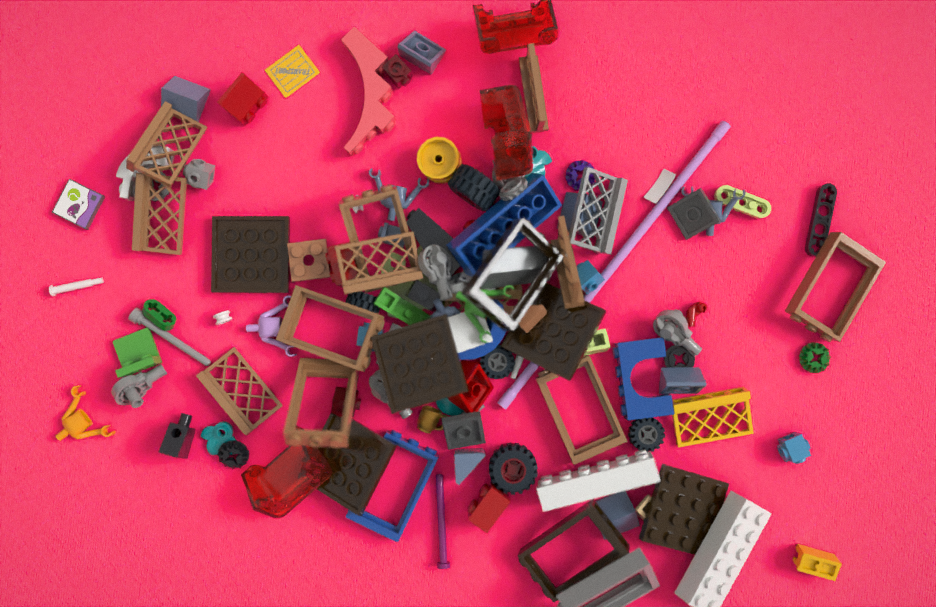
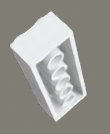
(597, 480)
(723, 552)

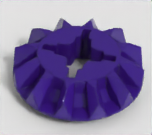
(571, 175)

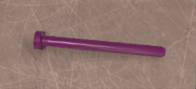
(443, 564)

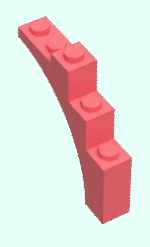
(377, 90)

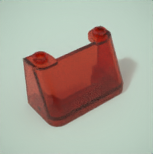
(515, 29)
(286, 479)

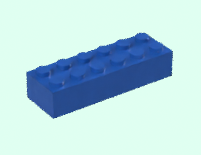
(534, 204)

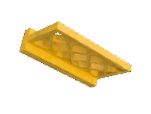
(712, 400)

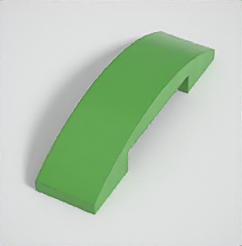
(400, 307)

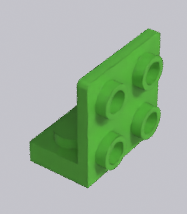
(136, 352)

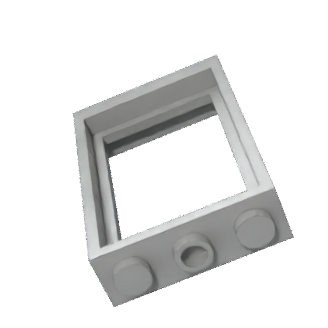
(610, 577)

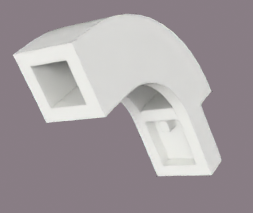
(127, 188)

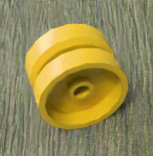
(431, 152)

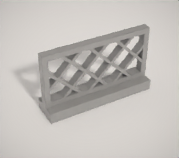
(609, 214)

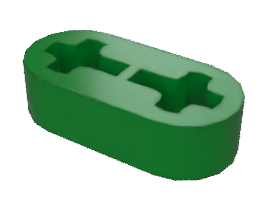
(159, 314)

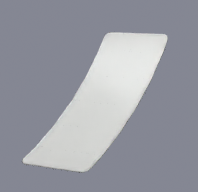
(660, 186)

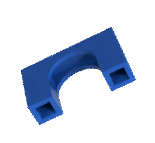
(627, 356)

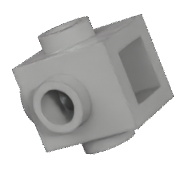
(199, 173)

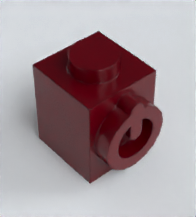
(397, 71)
(339, 399)

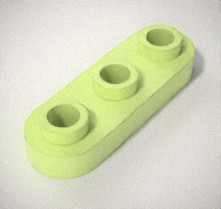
(750, 202)

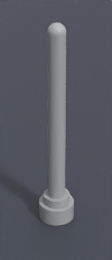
(137, 317)

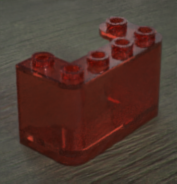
(512, 142)

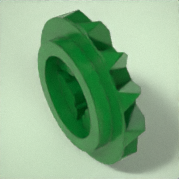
(806, 356)

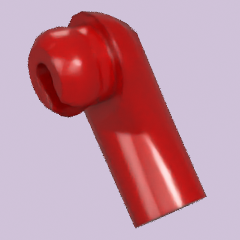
(693, 311)

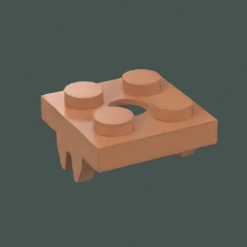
(320, 267)

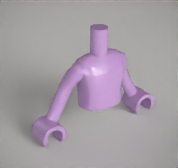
(270, 326)

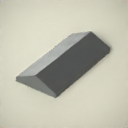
(515, 267)

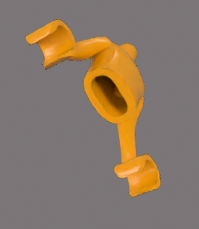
(77, 423)

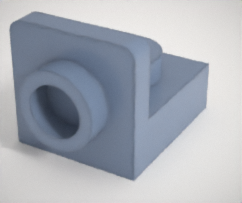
(389, 230)

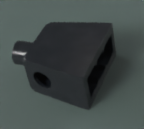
(423, 295)
(176, 444)

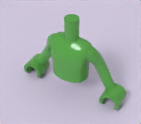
(470, 309)

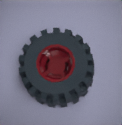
(474, 187)
(513, 468)

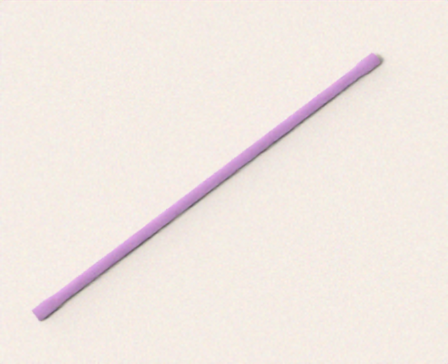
(716, 136)

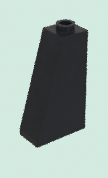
(430, 233)

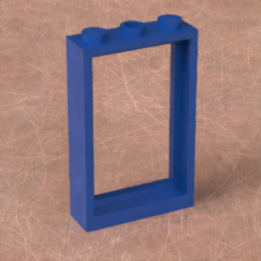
(381, 526)

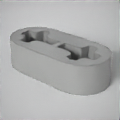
(455, 284)

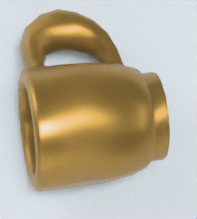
(429, 419)

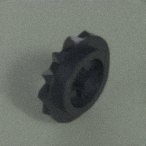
(687, 358)
(236, 448)

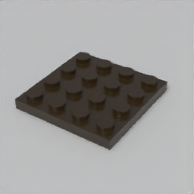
(250, 254)
(559, 337)
(419, 364)
(355, 467)
(682, 509)

